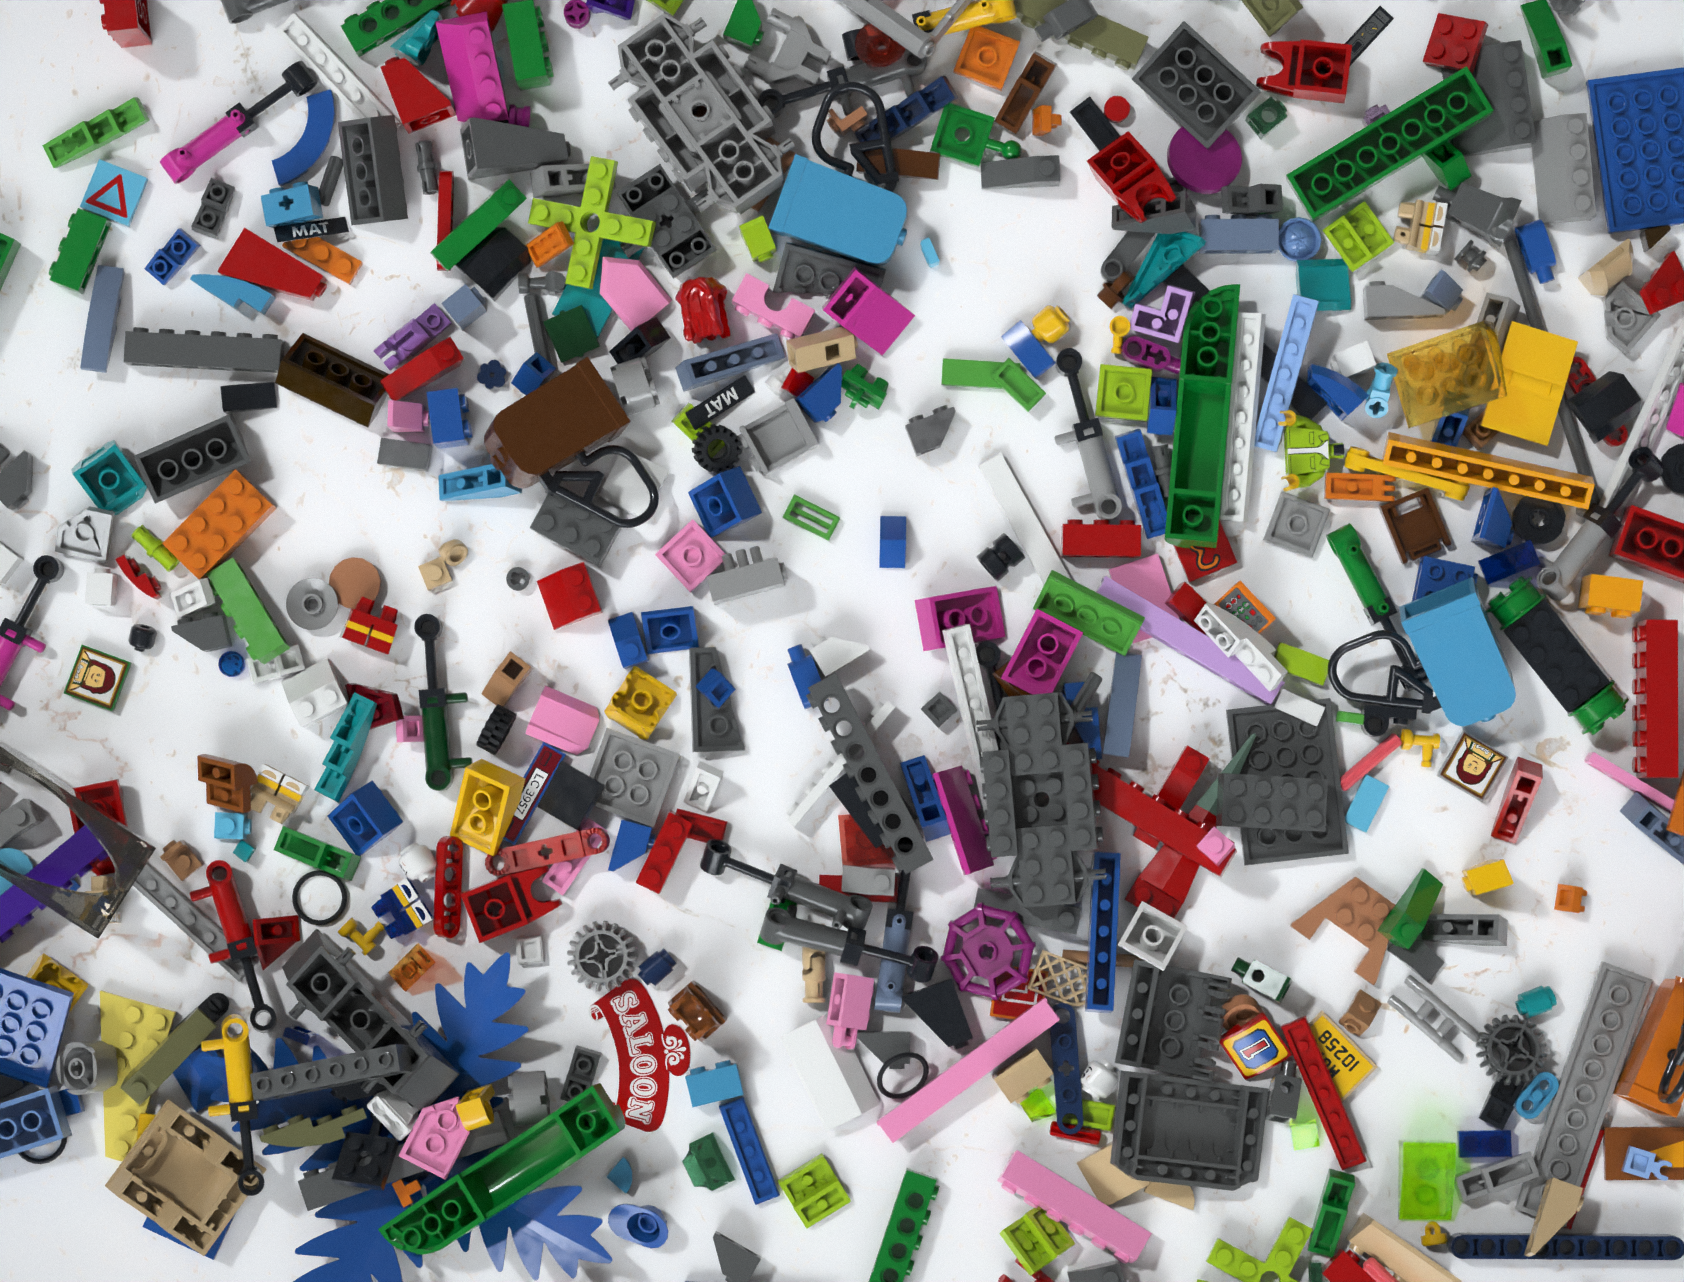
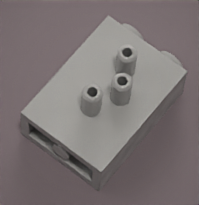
(746, 579)

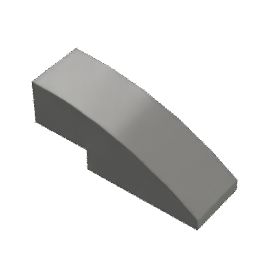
(1495, 1176)

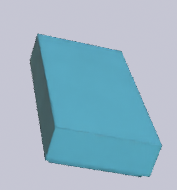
(1365, 803)

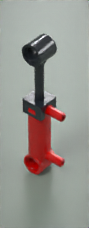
(237, 935)

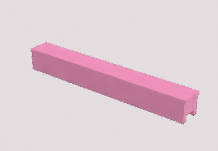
(968, 1070)

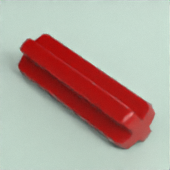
(1083, 1135)

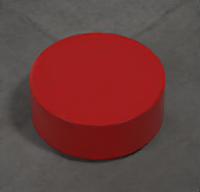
(1116, 109)

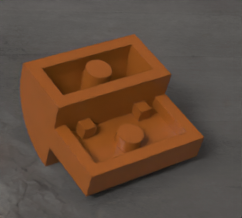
(226, 782)

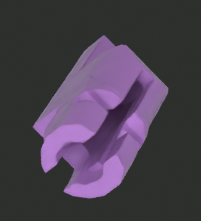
(413, 336)

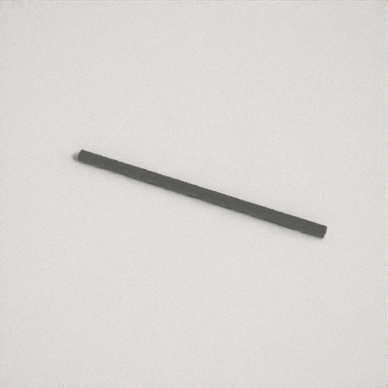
(1536, 322)

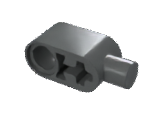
(1066, 19)

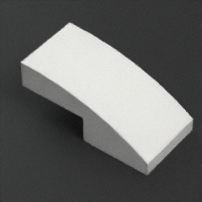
(282, 665)

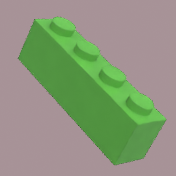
(248, 611)

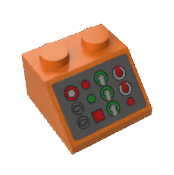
(1246, 607)

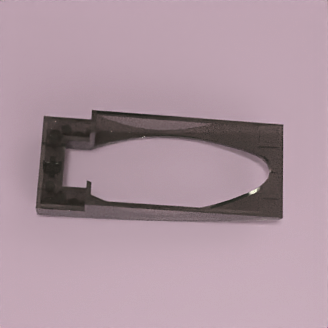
(124, 847)

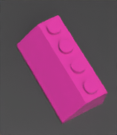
(472, 68)

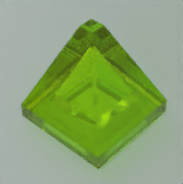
(1037, 1106)

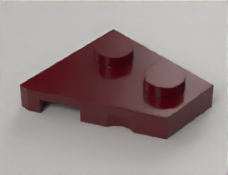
(388, 703)

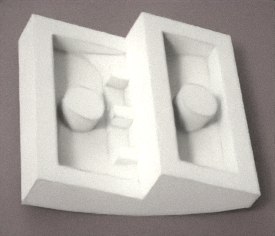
(626, 488)

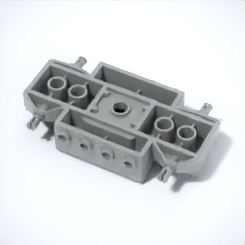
(724, 144)

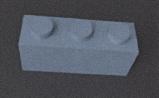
(1239, 235)

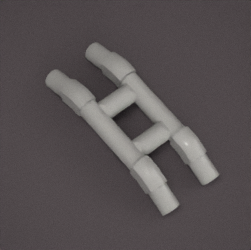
(1417, 1018)

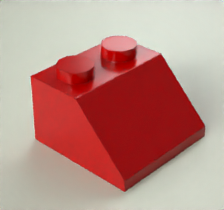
(569, 595)

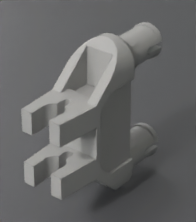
(792, 54)

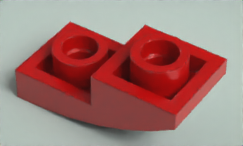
(144, 582)

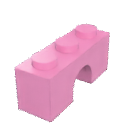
(751, 299)

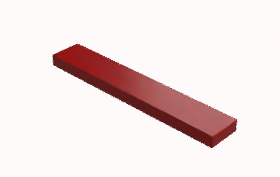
(1323, 1093)

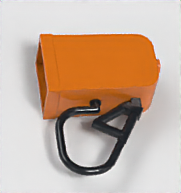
(1656, 1062)

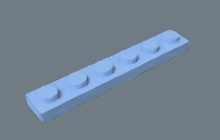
(1285, 371)

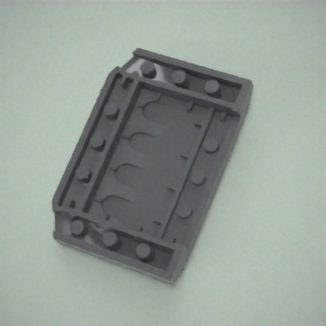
(1188, 1131)

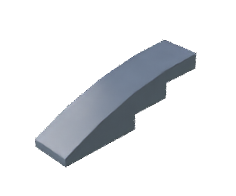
(102, 319)
(1122, 705)

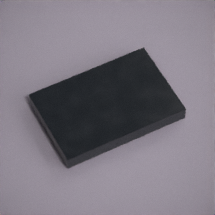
(845, 791)

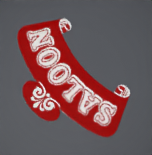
(642, 1052)

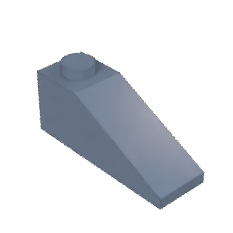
(1653, 824)

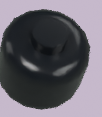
(142, 637)

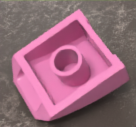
(563, 721)

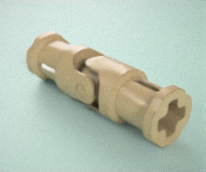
(813, 975)

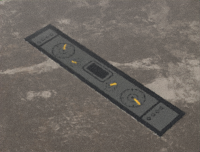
(1367, 33)

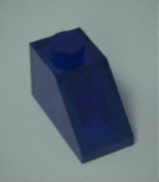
(1509, 562)

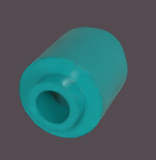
(1535, 1001)

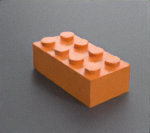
(219, 525)

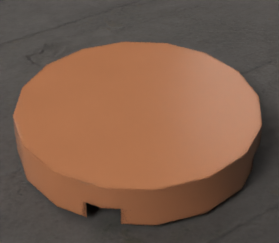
(355, 579)

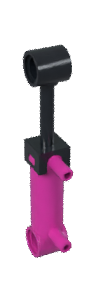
(238, 122)
(14, 633)

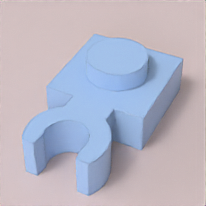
(1642, 1163)

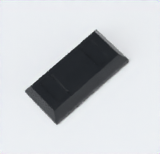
(1094, 123)

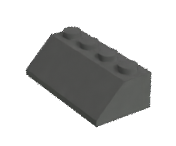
(372, 170)
(193, 458)

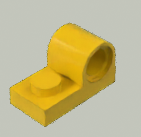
(475, 1108)

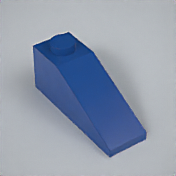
(925, 798)

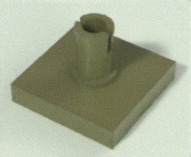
(1273, 13)

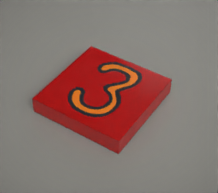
(1205, 560)

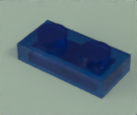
(1484, 1143)

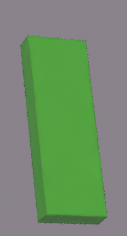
(969, 373)

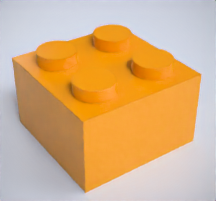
(1611, 595)

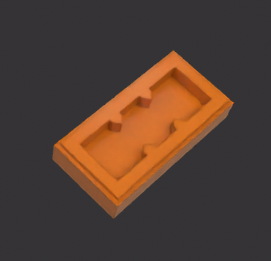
(549, 244)

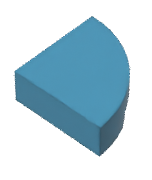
(621, 1175)

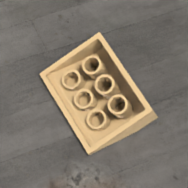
(1395, 1253)

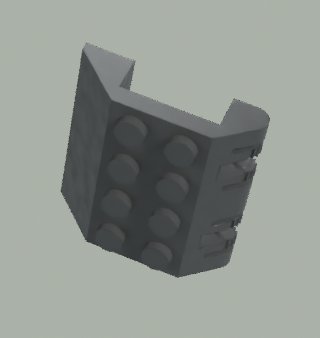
(1171, 1020)

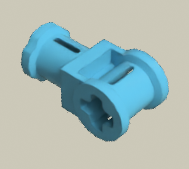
(1380, 390)

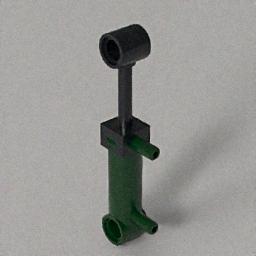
(435, 714)

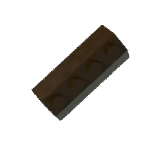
(333, 379)

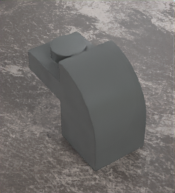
(1252, 200)

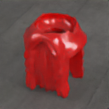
(703, 309)

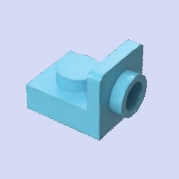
(232, 825)

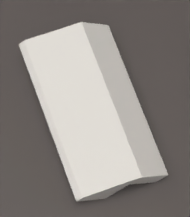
(829, 1073)

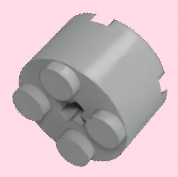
(635, 385)
(87, 1067)
(528, 1097)

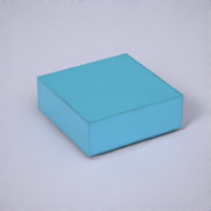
(929, 252)

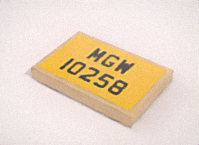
(1344, 1059)

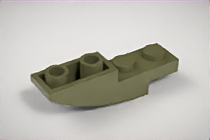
(302, 1133)

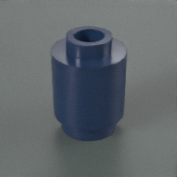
(656, 967)

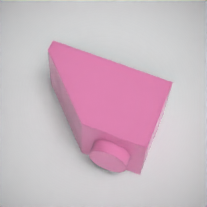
(407, 416)

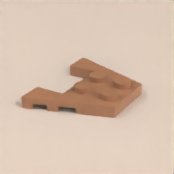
(1357, 912)

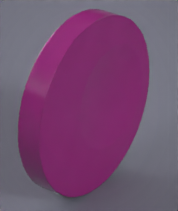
(1203, 168)

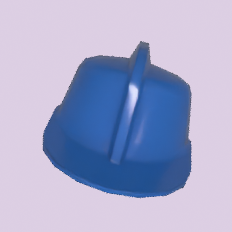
(639, 1225)

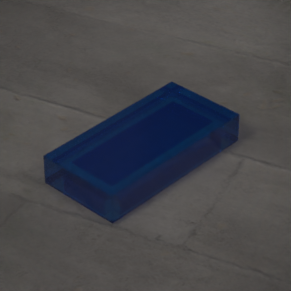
(300, 1034)

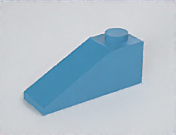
(475, 484)

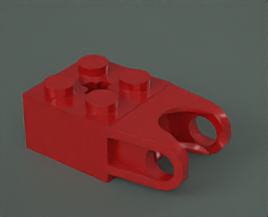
(1301, 70)
(1130, 175)
(517, 903)

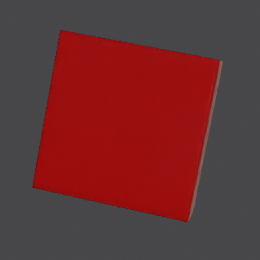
(797, 382)

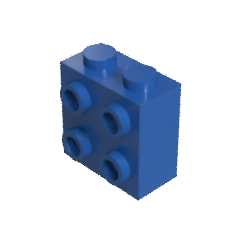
(1438, 574)

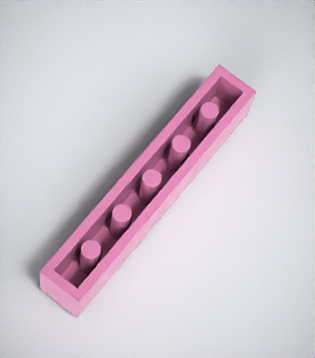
(1074, 1207)

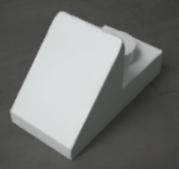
(193, 598)
(703, 786)

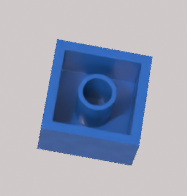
(448, 418)

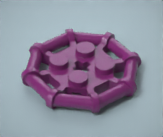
(1002, 955)

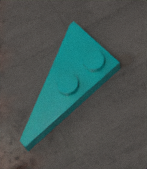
(1163, 258)

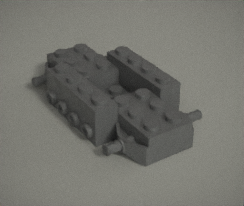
(1046, 837)

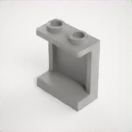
(777, 437)

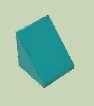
(244, 850)

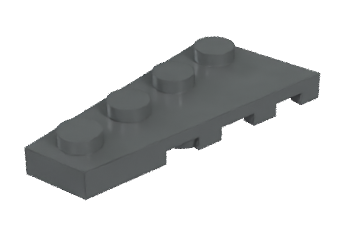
(816, 271)
(711, 727)

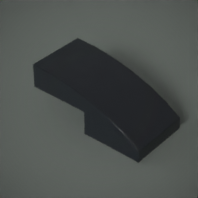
(1500, 1103)

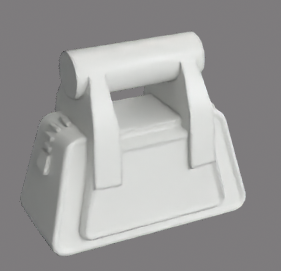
(394, 1113)

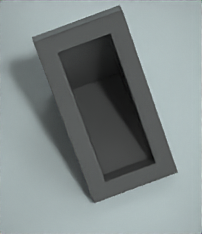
(1419, 959)

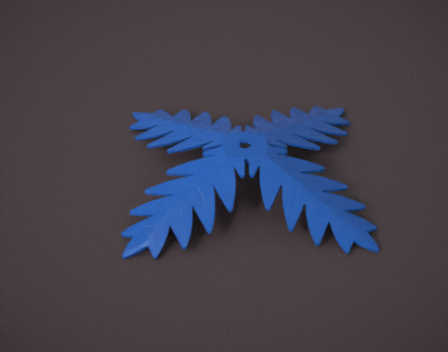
(361, 1245)

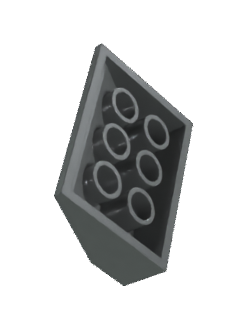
(1504, 82)
(1196, 85)

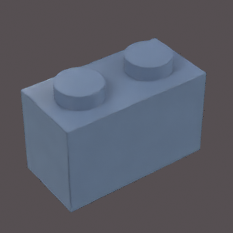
(465, 306)

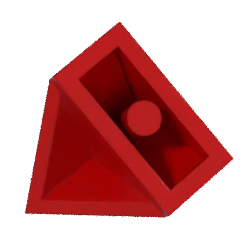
(275, 937)

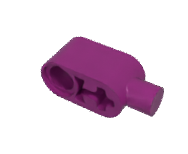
(1170, 362)

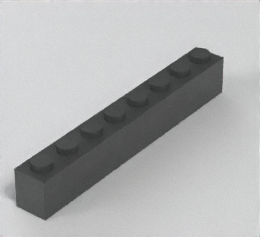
(320, 1189)

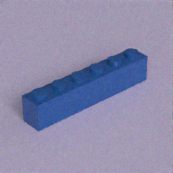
(1103, 934)

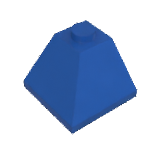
(1493, 522)
(197, 1080)

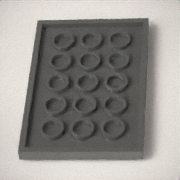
(1290, 749)

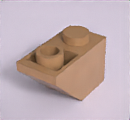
(506, 679)

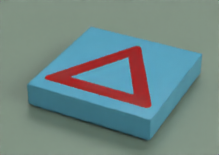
(114, 192)

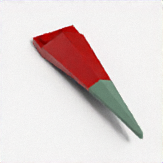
(1170, 874)

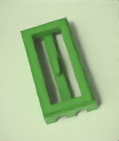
(831, 527)

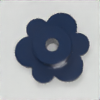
(492, 367)

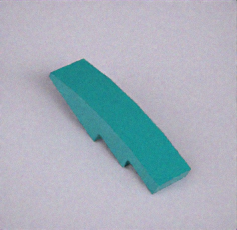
(347, 747)

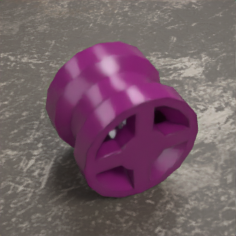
(576, 8)
(519, 116)

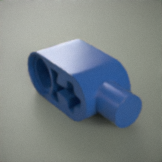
(1536, 250)
(803, 672)

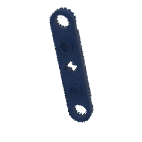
(1067, 1088)

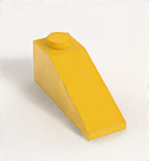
(1486, 877)

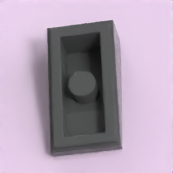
(404, 454)

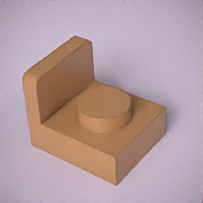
(181, 859)

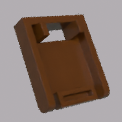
(1416, 530)

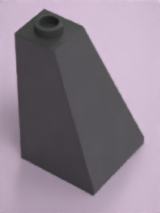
(506, 148)

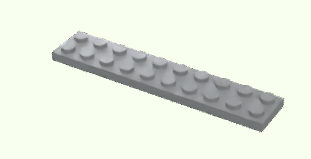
(1587, 1081)

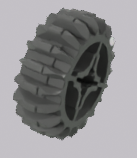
(1521, 1054)

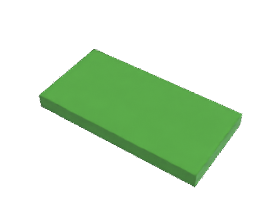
(1089, 612)

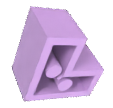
(1169, 320)

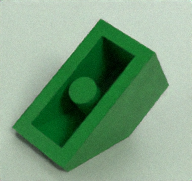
(744, 26)
(1448, 165)

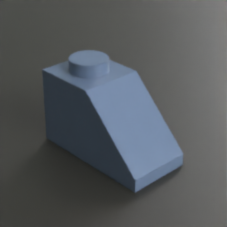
(1443, 292)

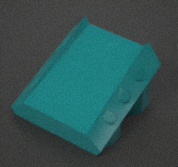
(418, 40)
(1324, 281)

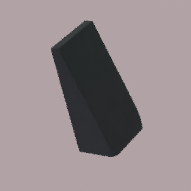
(248, 397)

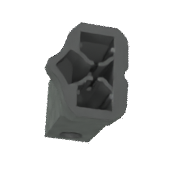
(1480, 211)

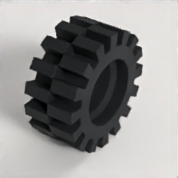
(705, 438)
(496, 729)

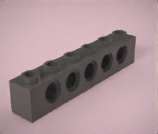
(331, 1072)

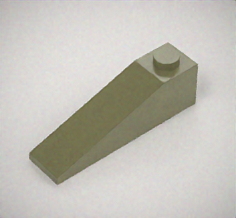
(167, 1056)

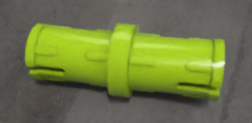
(155, 548)

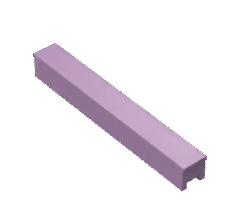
(1188, 641)

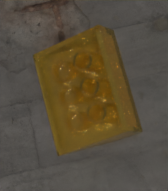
(1449, 373)

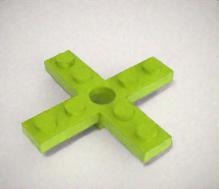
(612, 226)
(1279, 1260)

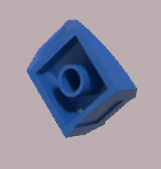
(1336, 389)

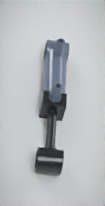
(896, 939)

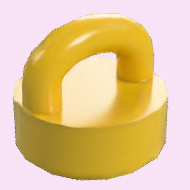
(1433, 1239)

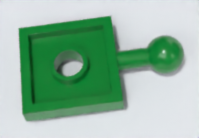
(971, 150)

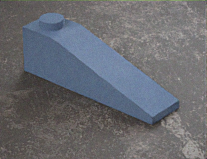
(729, 362)

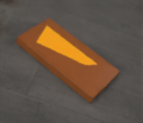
(1663, 1141)

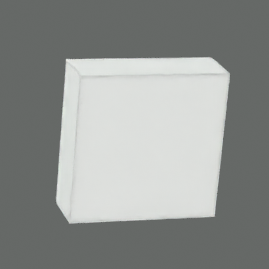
(529, 950)

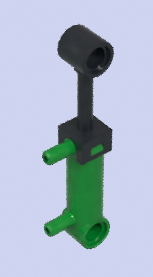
(1376, 604)

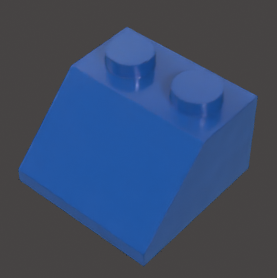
(724, 502)
(365, 818)

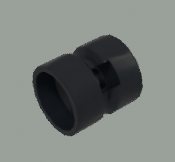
(993, 562)

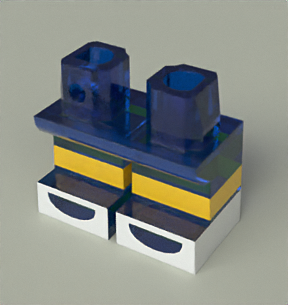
(397, 899)

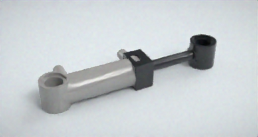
(1090, 444)
(1600, 523)

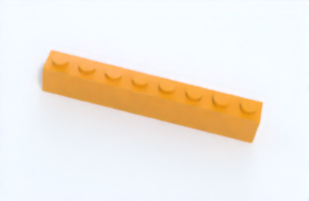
(1488, 470)

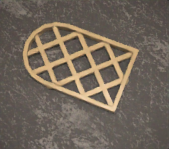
(1037, 969)

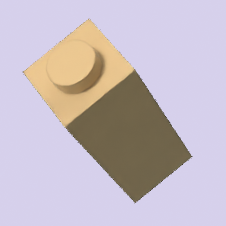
(821, 349)

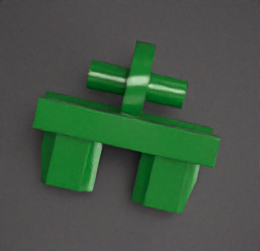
(861, 391)

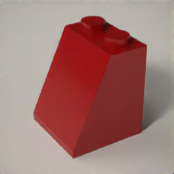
(415, 96)

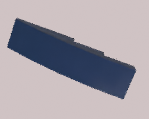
(911, 110)

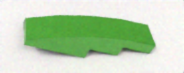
(96, 132)

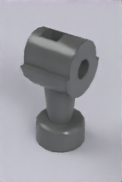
(553, 282)

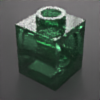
(1262, 127)

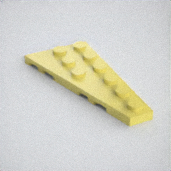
(135, 1032)

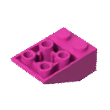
(868, 311)

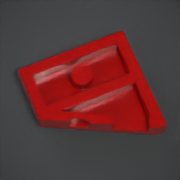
(1664, 286)

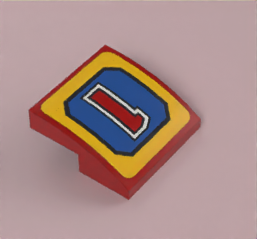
(1254, 1046)

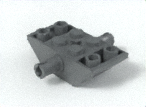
(655, 199)

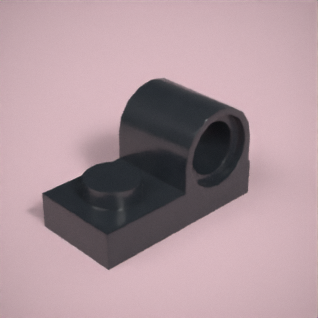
(1383, 713)

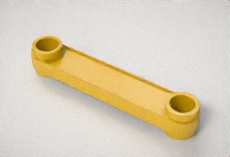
(1359, 459)

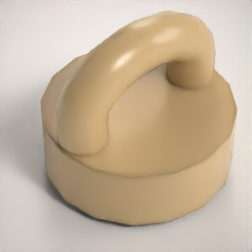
(453, 552)

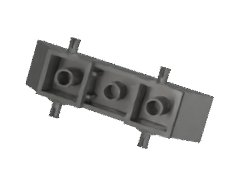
(364, 1018)

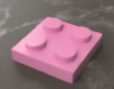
(691, 555)

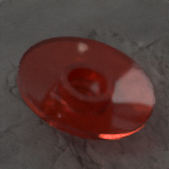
(867, 45)

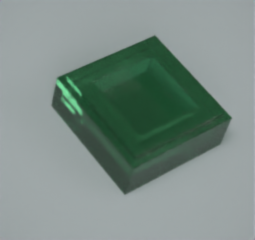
(1314, 1271)

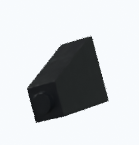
(941, 1012)

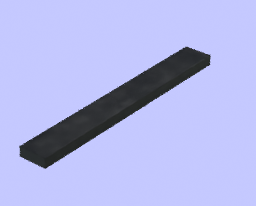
(1304, 399)

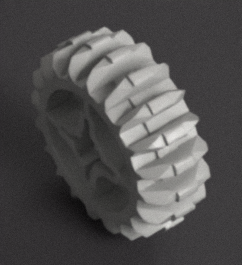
(597, 933)

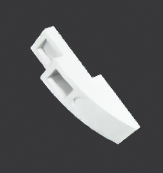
(1239, 639)

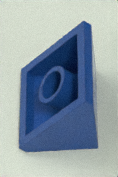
(670, 629)

